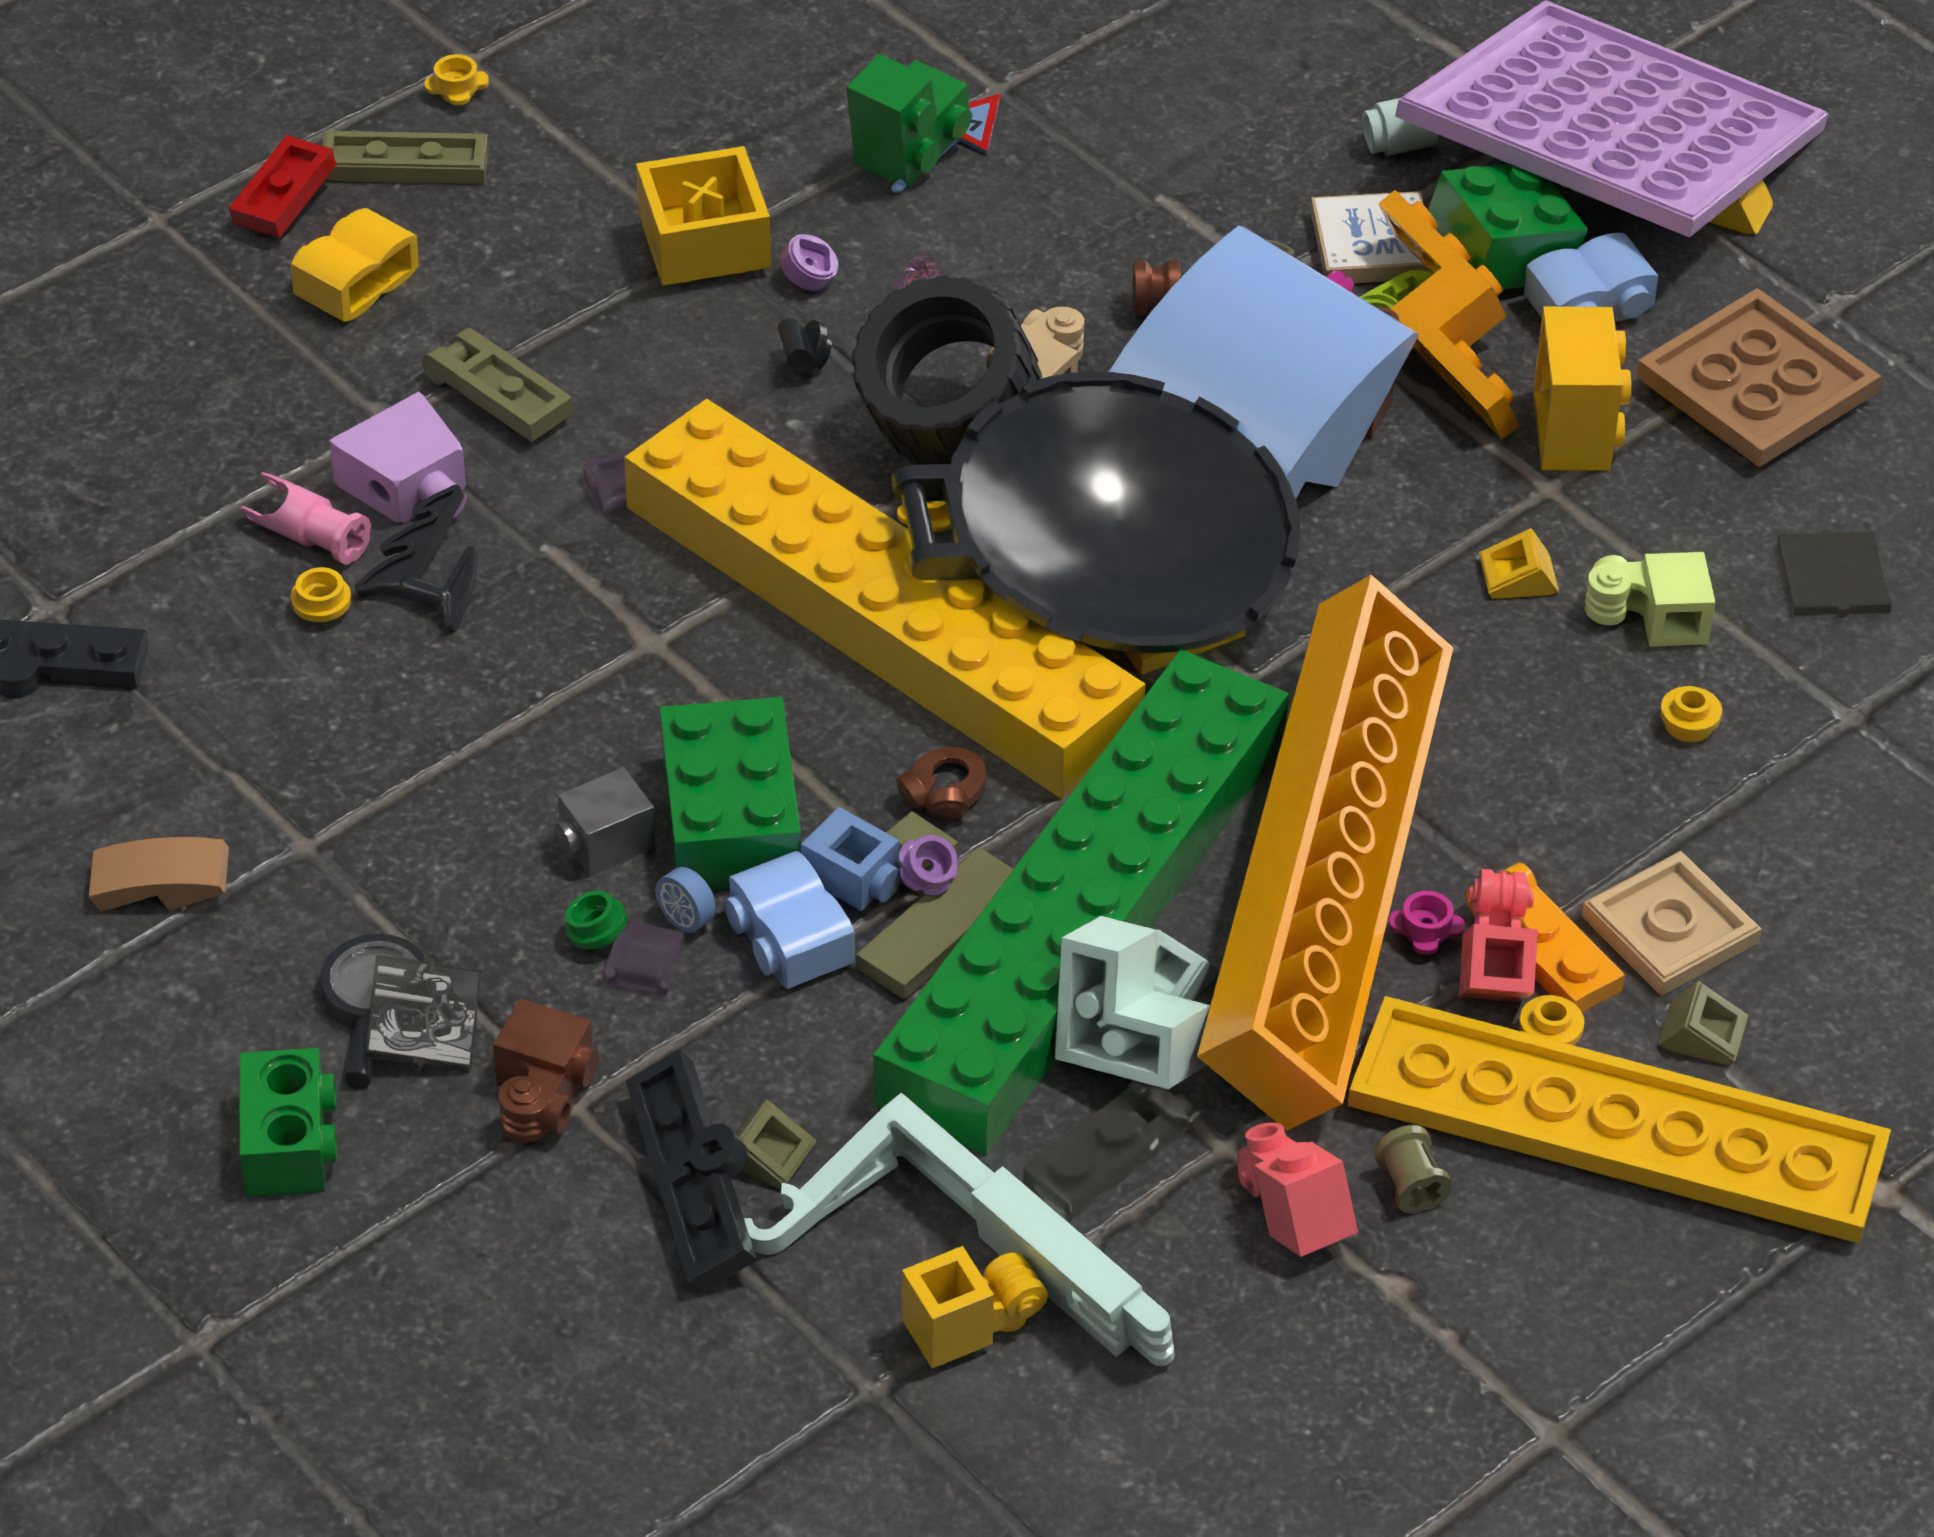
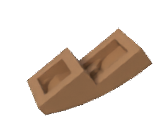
(170, 867)

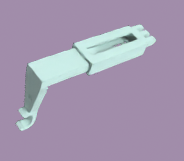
(1007, 1219)

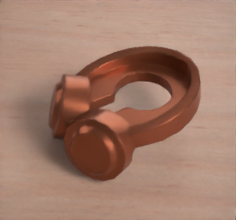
(947, 802)

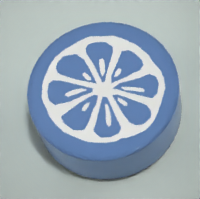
(685, 899)

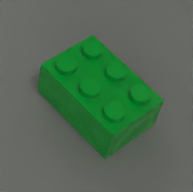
(728, 786)

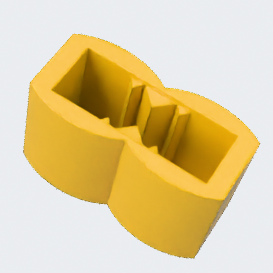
(354, 264)

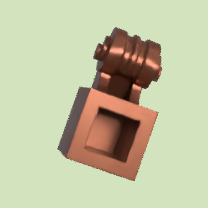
(540, 1067)

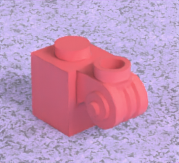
(1496, 951)
(1299, 1188)

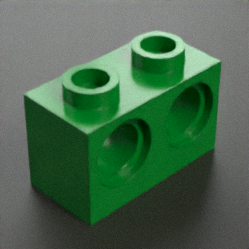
(284, 1121)

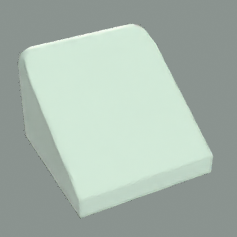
(1179, 969)

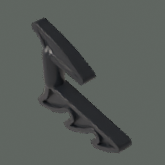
(415, 547)

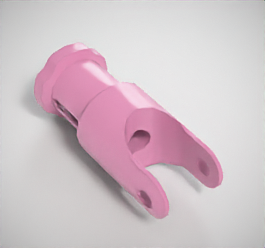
(313, 521)

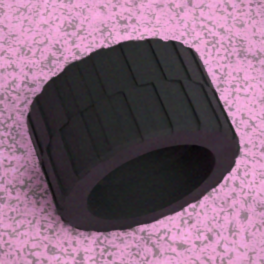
(911, 327)

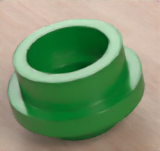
(595, 920)

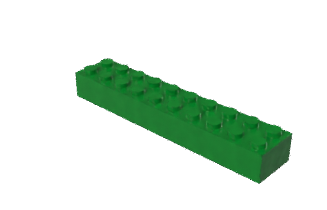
(1112, 850)

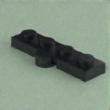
(68, 656)
(693, 1170)

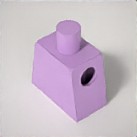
(398, 459)

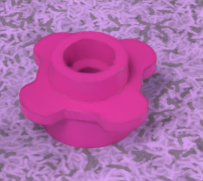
(1427, 921)

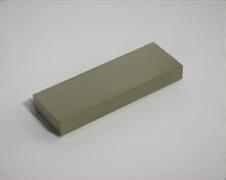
(408, 157)
(931, 928)

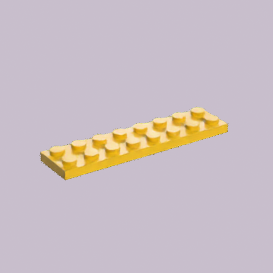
(1621, 1118)

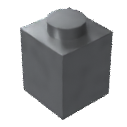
(605, 822)

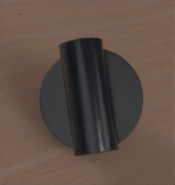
(806, 346)

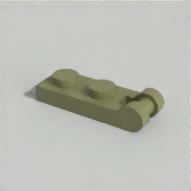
(499, 384)

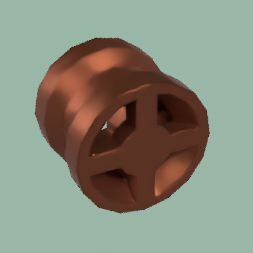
(1152, 284)

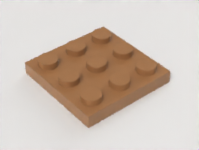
(1758, 377)

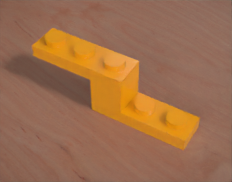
(1451, 312)

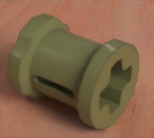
(1412, 1168)

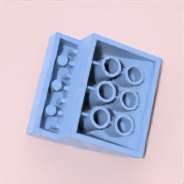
(1276, 352)

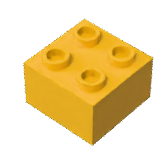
(703, 215)
(1580, 388)

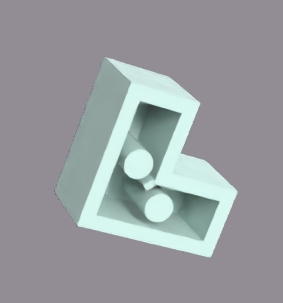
(1114, 1017)

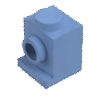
(853, 859)

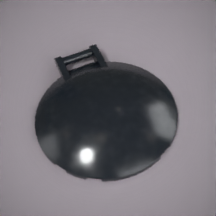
(1110, 513)

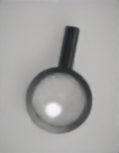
(348, 987)

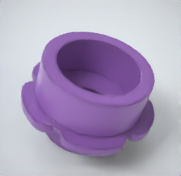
(935, 851)

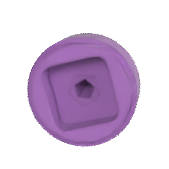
(809, 262)

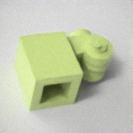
(1665, 588)

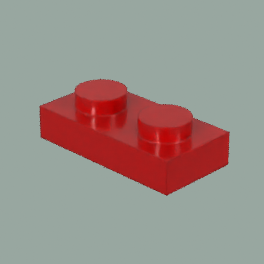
(282, 186)

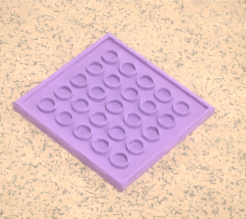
(1614, 117)

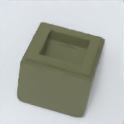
(1703, 1026)
(773, 1145)

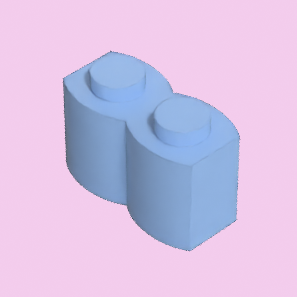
(1597, 274)
(790, 919)

